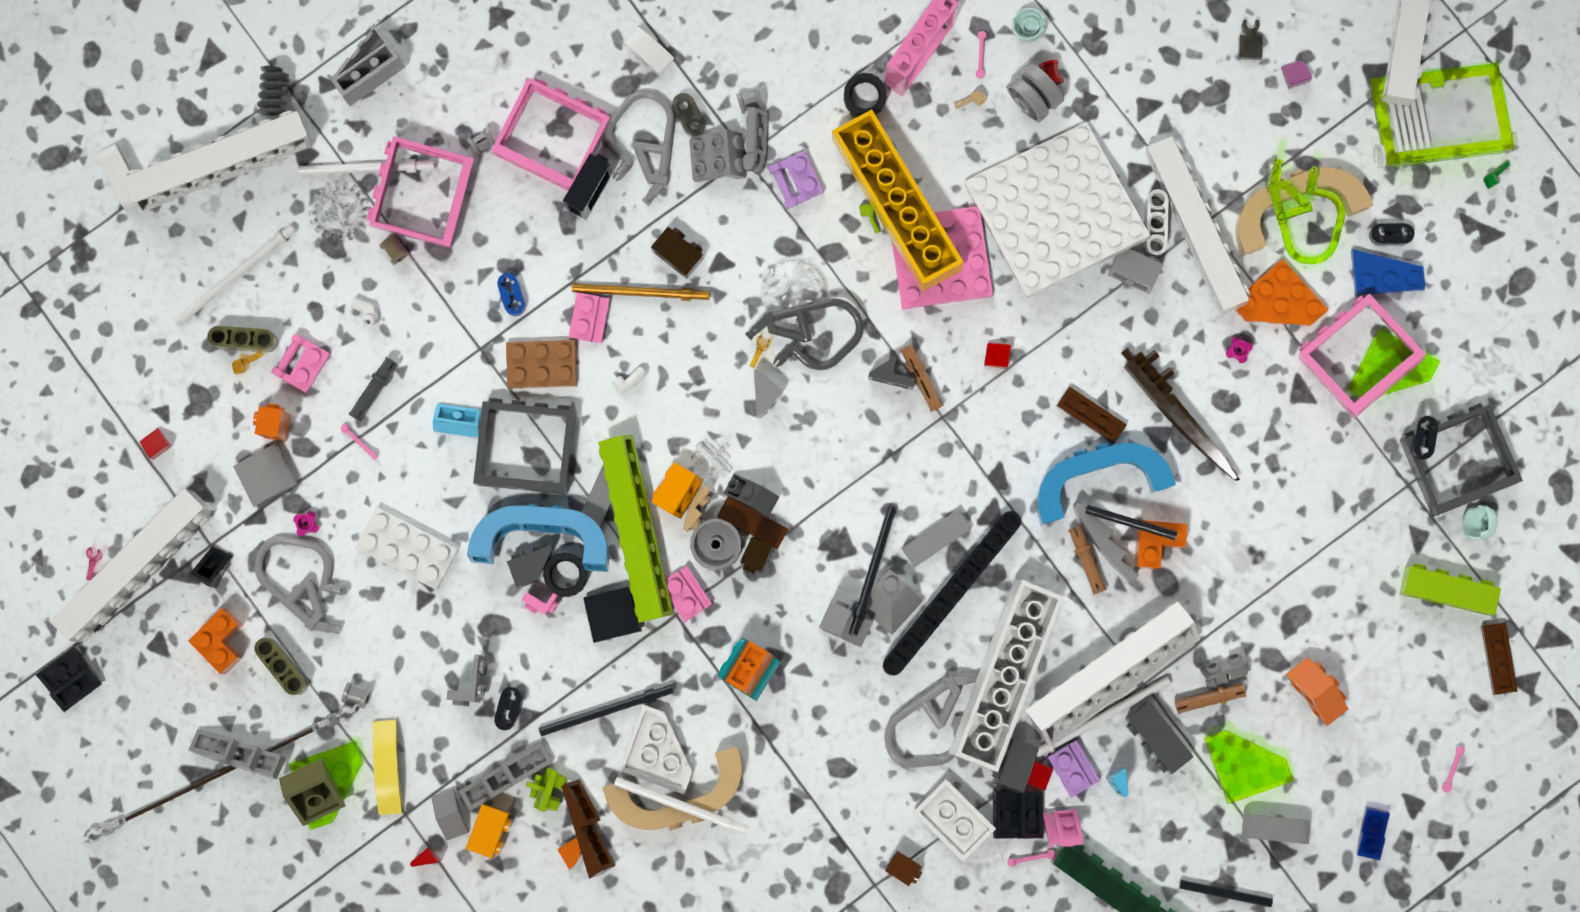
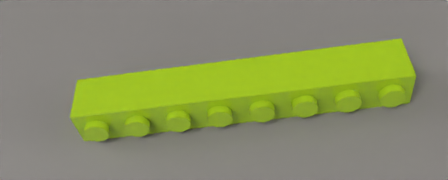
(635, 528)

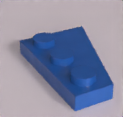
(1384, 275)

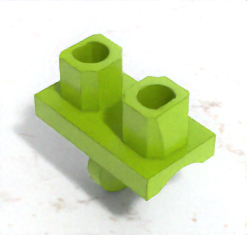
(544, 800)

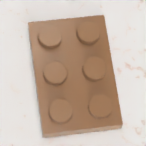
(541, 364)

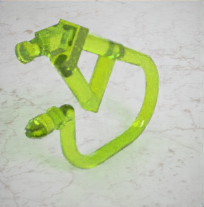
(1275, 184)

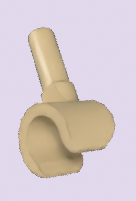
(978, 97)

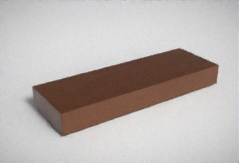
(1091, 415)
(752, 522)
(1499, 658)

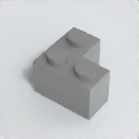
(839, 620)

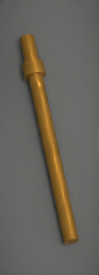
(684, 294)

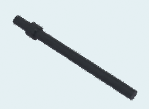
(859, 613)
(648, 696)

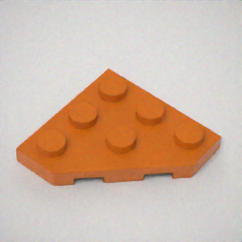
(1282, 299)

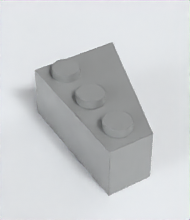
(367, 67)

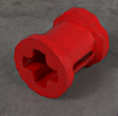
(1051, 69)

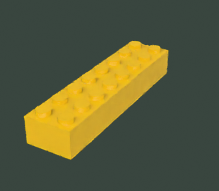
(897, 200)

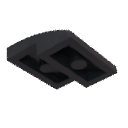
(611, 614)
(68, 678)
(1018, 814)

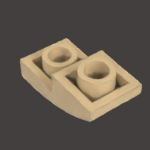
(693, 516)

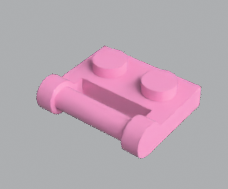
(307, 367)

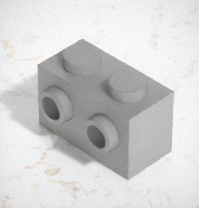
(1136, 269)

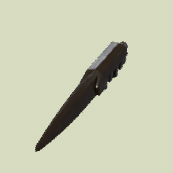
(1158, 391)

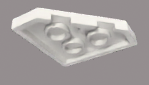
(656, 753)

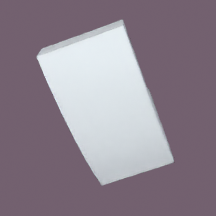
(648, 50)

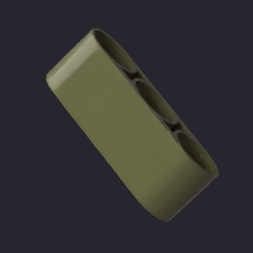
(233, 333)
(271, 661)

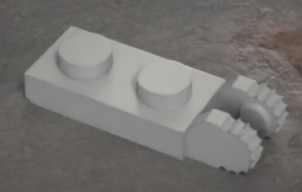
(756, 140)

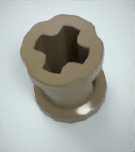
(394, 249)

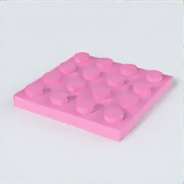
(972, 283)

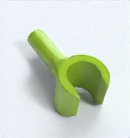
(867, 210)

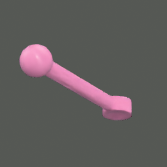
(980, 72)
(346, 429)
(1446, 787)
(1049, 854)

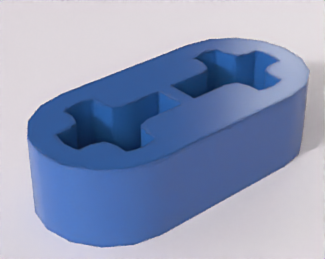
(506, 296)

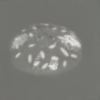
(791, 271)

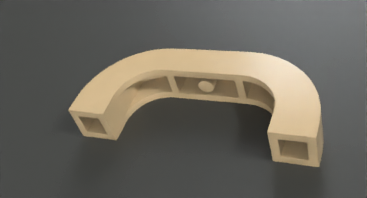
(1343, 184)
(630, 813)

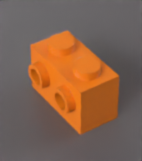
(271, 422)

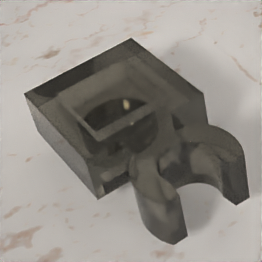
(1250, 44)

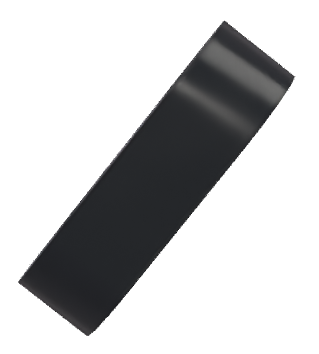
(1391, 228)
(1430, 438)
(502, 707)

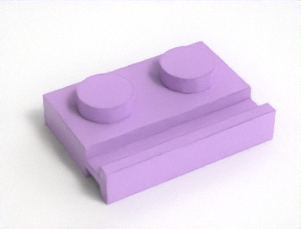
(1073, 768)

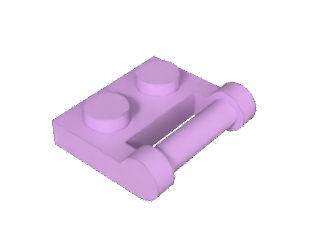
(802, 176)

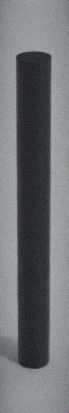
(1131, 522)
(1225, 893)

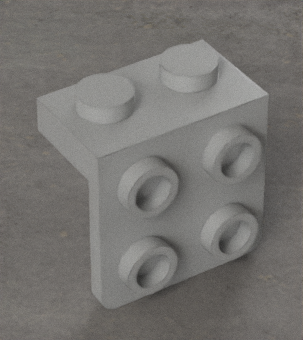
(717, 155)
(462, 698)

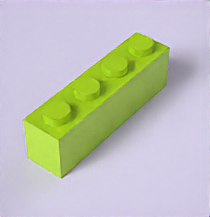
(1450, 590)

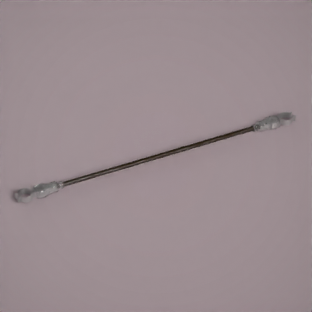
(109, 827)

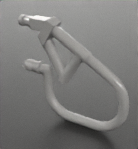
(658, 181)
(313, 622)
(950, 683)

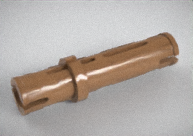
(921, 377)
(1087, 559)
(1209, 698)

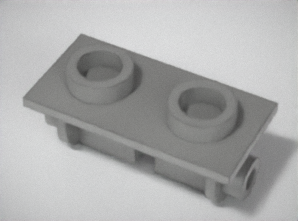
(1235, 664)

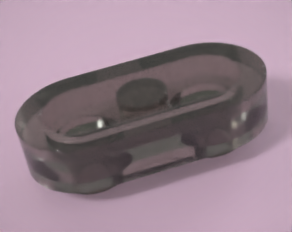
(689, 115)

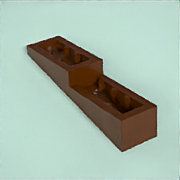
(584, 817)

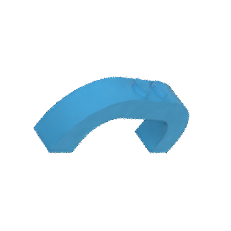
(1147, 460)
(539, 519)

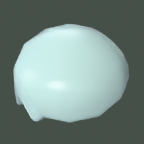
(1029, 25)
(1479, 522)

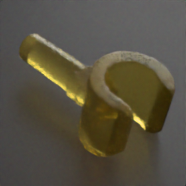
(758, 352)
(239, 364)

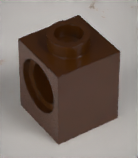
(904, 868)

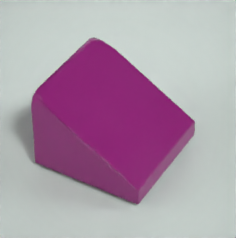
(1296, 74)

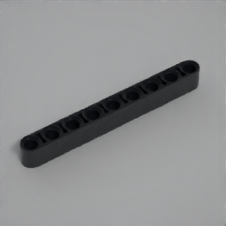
(961, 587)

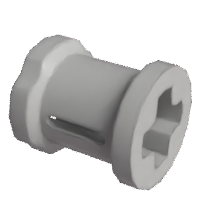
(750, 99)
(481, 141)
(356, 695)

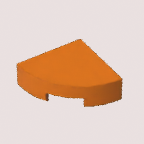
(570, 853)

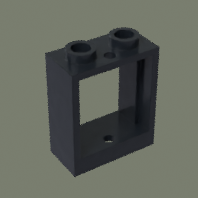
(588, 185)

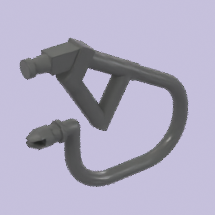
(804, 334)

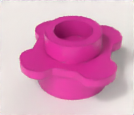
(1244, 346)
(301, 519)

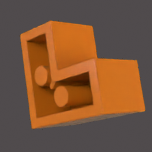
(1149, 546)
(213, 638)
(1319, 690)

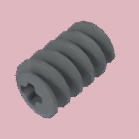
(271, 91)

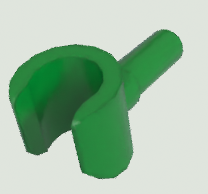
(1491, 179)

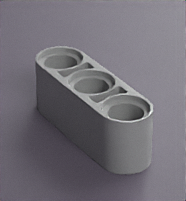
(1276, 829)

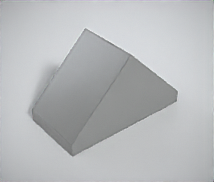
(765, 392)
(449, 814)

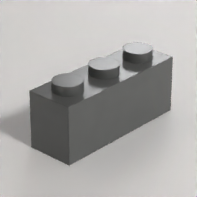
(1158, 738)

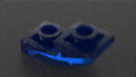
(1372, 833)

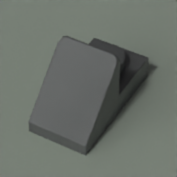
(885, 375)

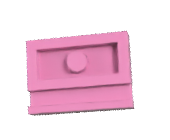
(589, 318)
(687, 594)
(1063, 828)

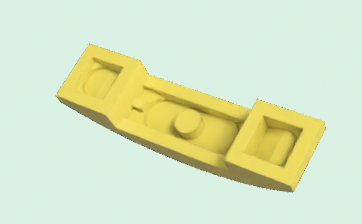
(386, 767)

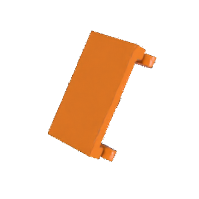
(749, 668)

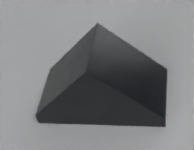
(211, 567)

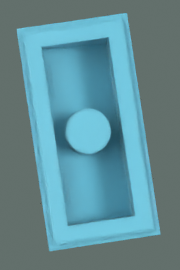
(457, 420)
(1118, 781)

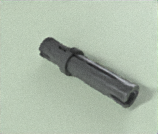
(378, 381)

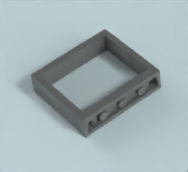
(1501, 448)
(522, 484)

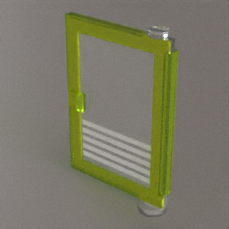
(1454, 117)

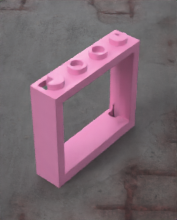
(920, 45)
(560, 97)
(386, 171)
(1386, 383)

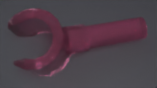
(92, 562)

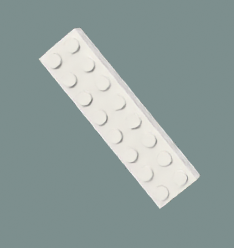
(216, 161)
(132, 566)
(1113, 673)
(1006, 675)

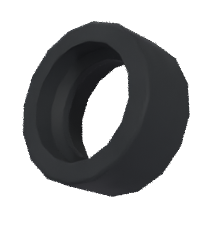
(864, 78)
(548, 569)

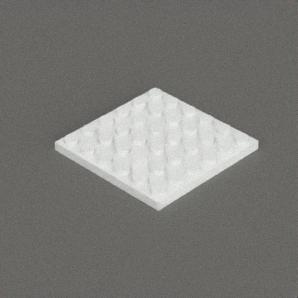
(1056, 210)

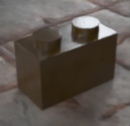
(678, 252)
(756, 556)

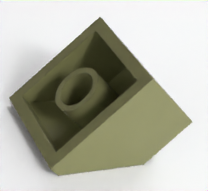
(311, 792)

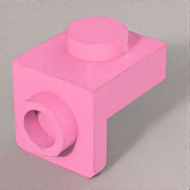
(534, 604)

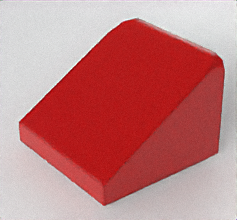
(997, 355)
(155, 444)
(1040, 776)
(428, 856)

